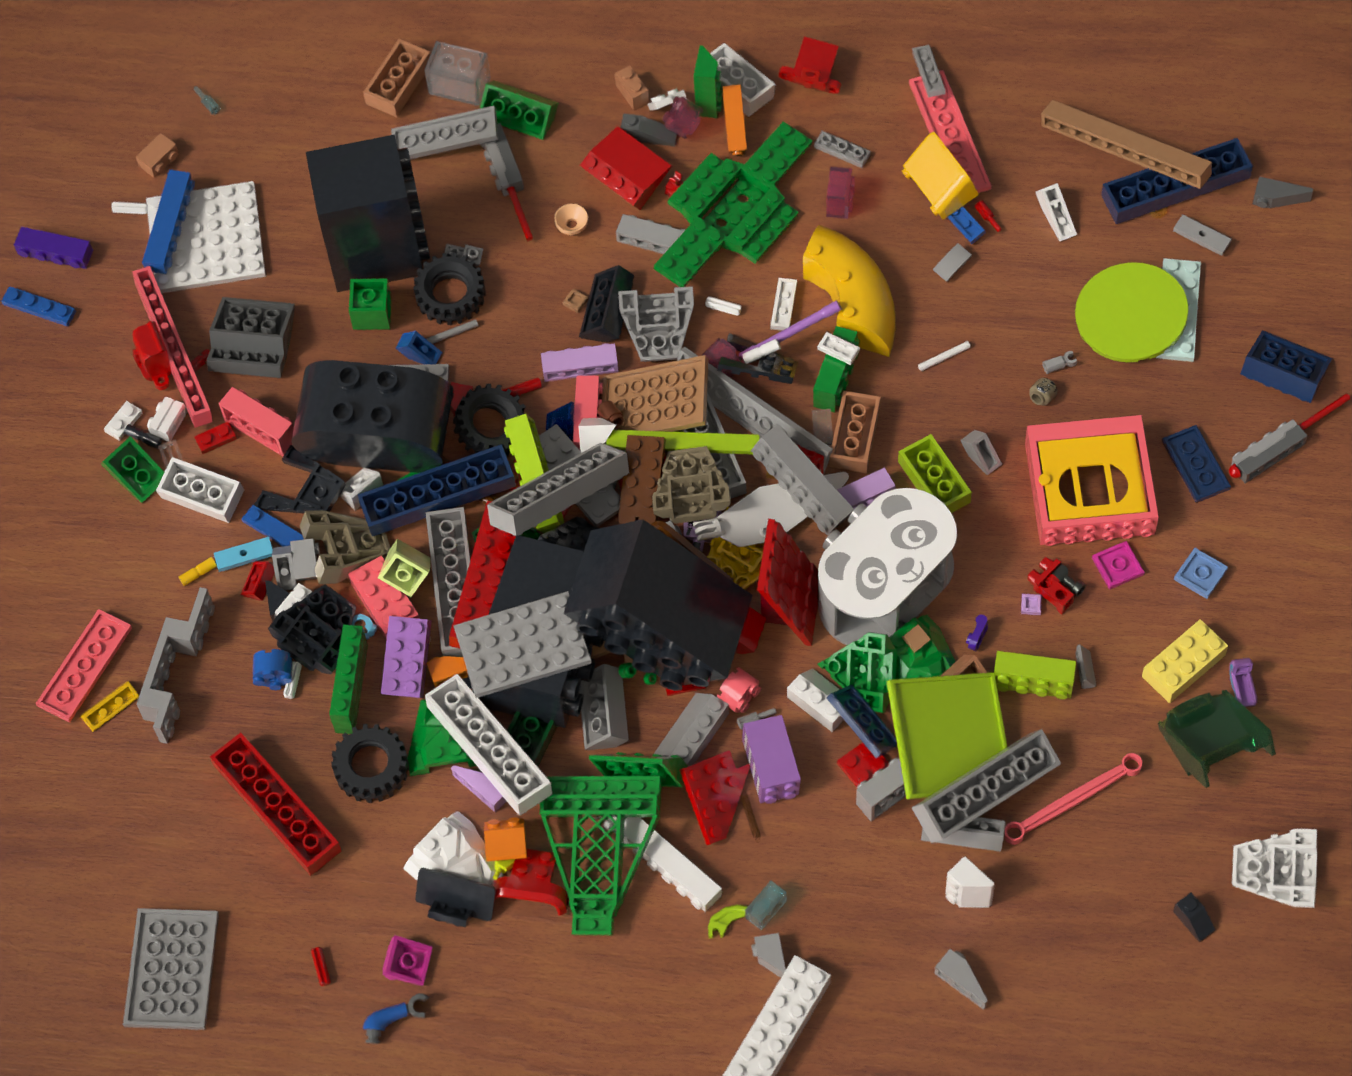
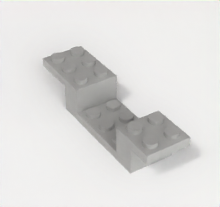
(177, 637)

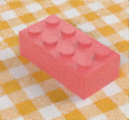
(257, 420)
(379, 597)

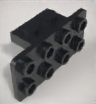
(454, 897)

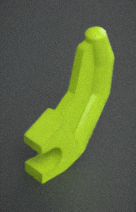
(724, 917)

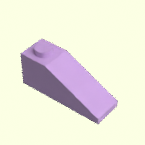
(480, 786)

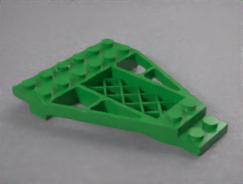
(606, 799)

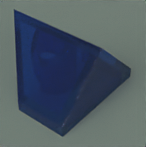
(563, 418)

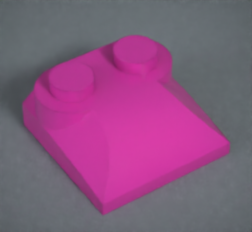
(406, 960)

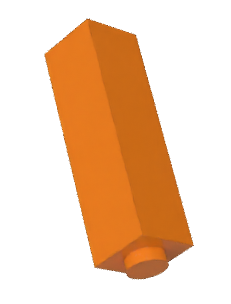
(734, 119)

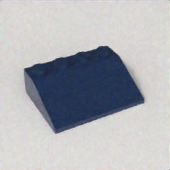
(1285, 366)

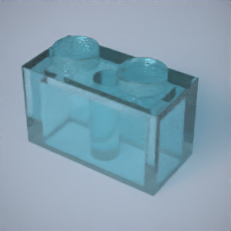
(765, 905)

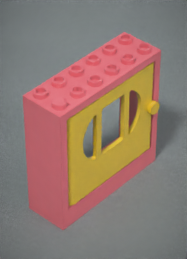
(1083, 444)

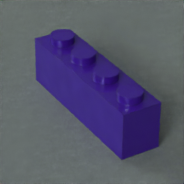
(53, 247)

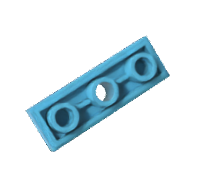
(234, 556)

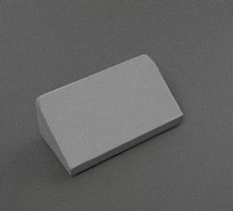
(1085, 667)

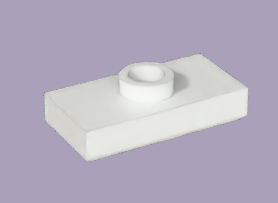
(838, 348)

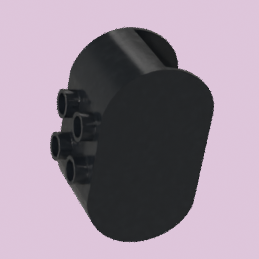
(372, 416)

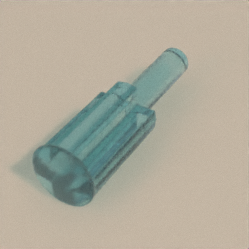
(207, 101)

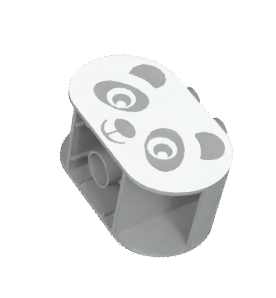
(885, 564)

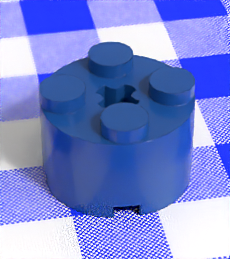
(272, 668)

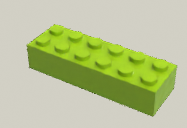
(529, 458)

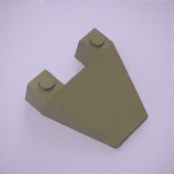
(345, 541)

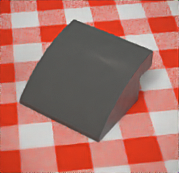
(250, 337)

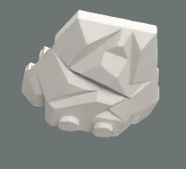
(453, 849)
(1279, 867)

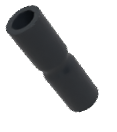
(140, 435)

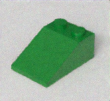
(134, 469)

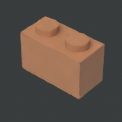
(631, 87)
(157, 155)

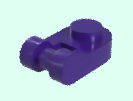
(974, 639)

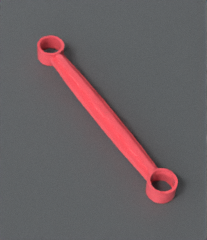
(1073, 798)

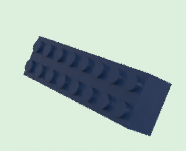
(1152, 191)
(436, 490)

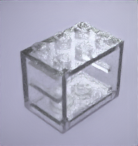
(457, 73)

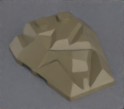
(690, 487)

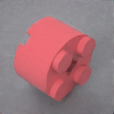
(739, 690)

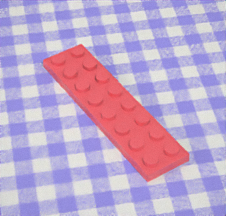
(945, 119)

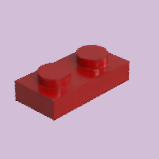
(215, 437)

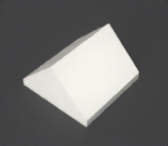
(361, 482)

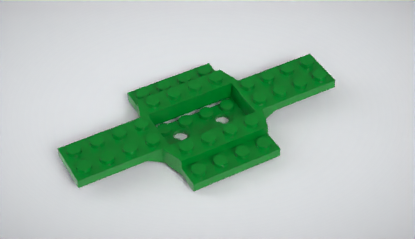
(751, 224)

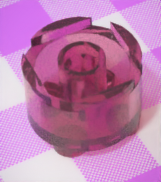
(682, 117)
(724, 349)

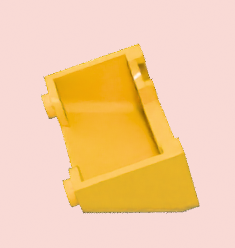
(939, 176)

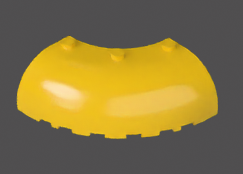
(856, 283)

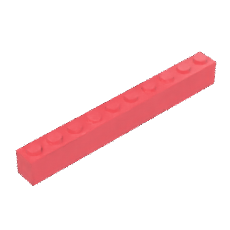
(179, 361)

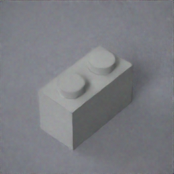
(304, 558)

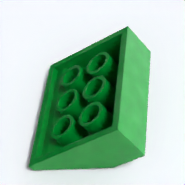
(641, 765)

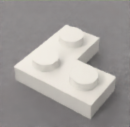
(662, 100)

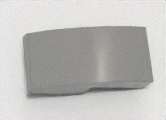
(472, 253)
(952, 262)

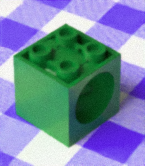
(370, 304)

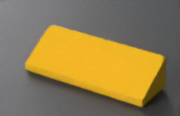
(110, 706)

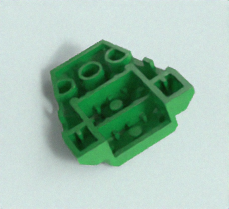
(930, 659)
(432, 744)

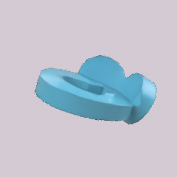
(371, 628)

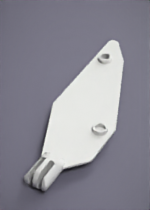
(748, 519)

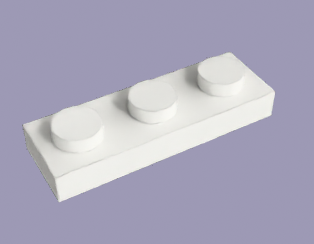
(783, 304)

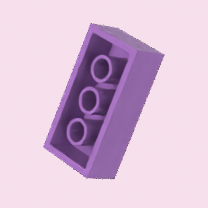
(406, 657)

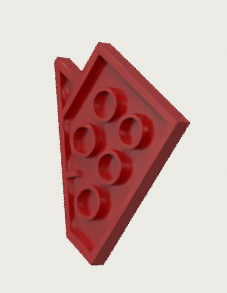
(714, 793)

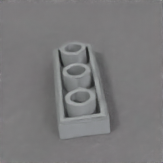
(842, 149)
(1194, 231)

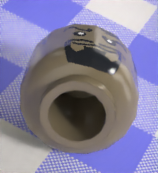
(1043, 391)

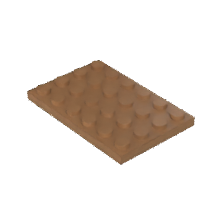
(661, 395)

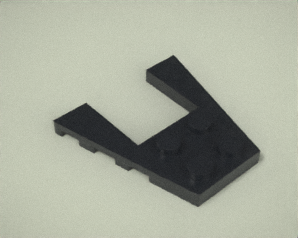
(773, 365)
(317, 493)

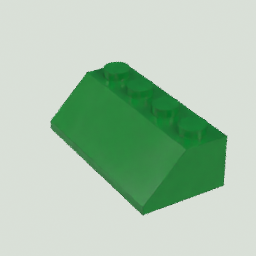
(707, 84)
(520, 109)

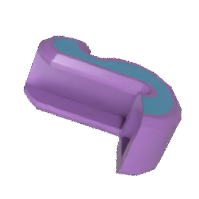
(1242, 681)

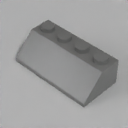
(604, 709)
(694, 728)

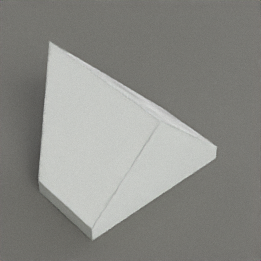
(594, 431)

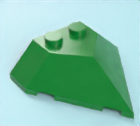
(866, 666)

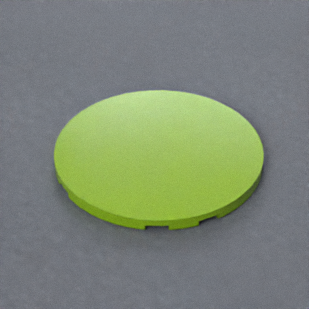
(1131, 312)

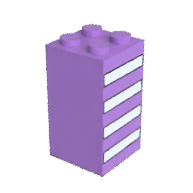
(771, 759)

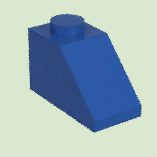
(418, 348)

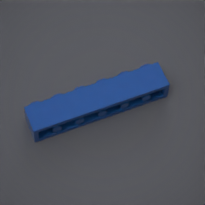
(168, 221)

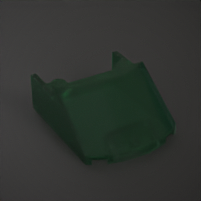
(1212, 730)

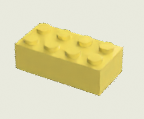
(1184, 661)

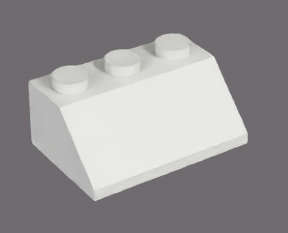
(811, 694)
(968, 886)

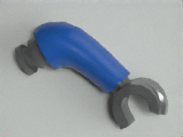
(382, 1018)

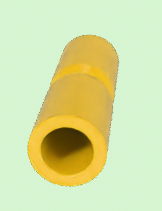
(199, 570)

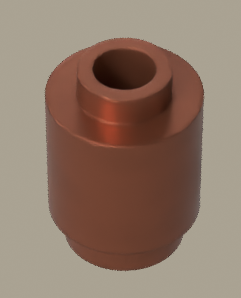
(609, 412)

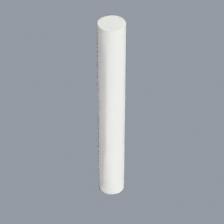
(943, 356)

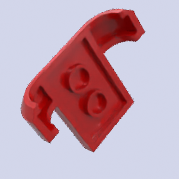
(532, 881)

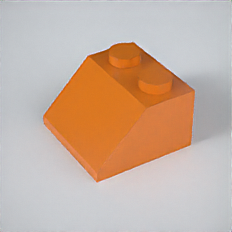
(505, 839)

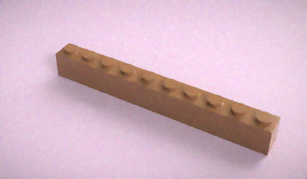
(1126, 144)

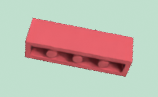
(586, 402)

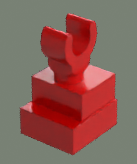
(673, 184)

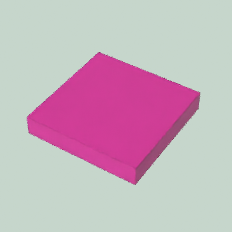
(1118, 565)

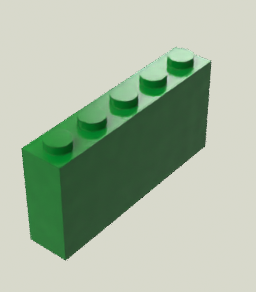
(348, 679)

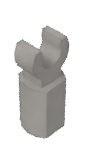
(1059, 362)

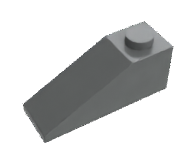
(647, 130)
(1276, 193)

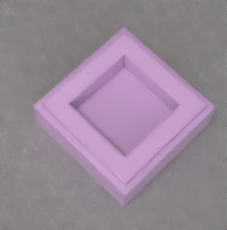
(1031, 604)

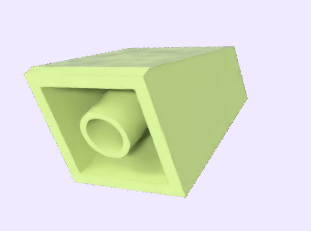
(404, 568)

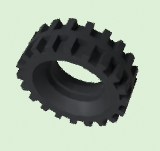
(444, 269)
(479, 399)
(376, 786)

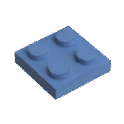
(1200, 573)

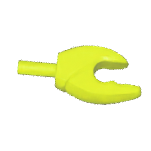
(502, 866)

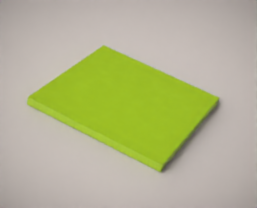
(944, 728)

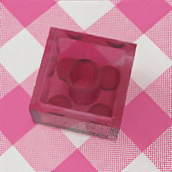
(840, 192)

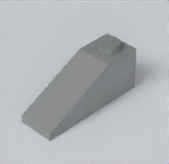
(958, 974)

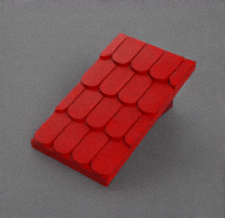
(788, 584)

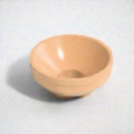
(568, 213)

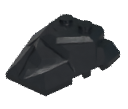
(314, 629)

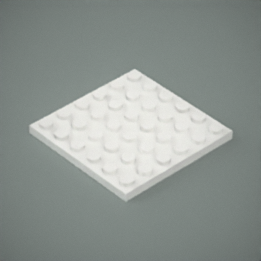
(217, 239)

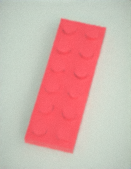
(84, 665)

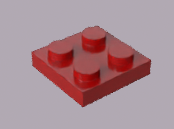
(861, 764)

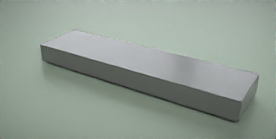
(928, 71)

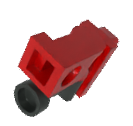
(1050, 584)

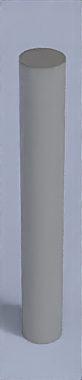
(454, 331)

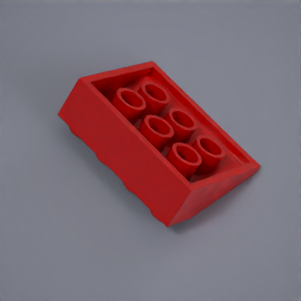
(626, 167)

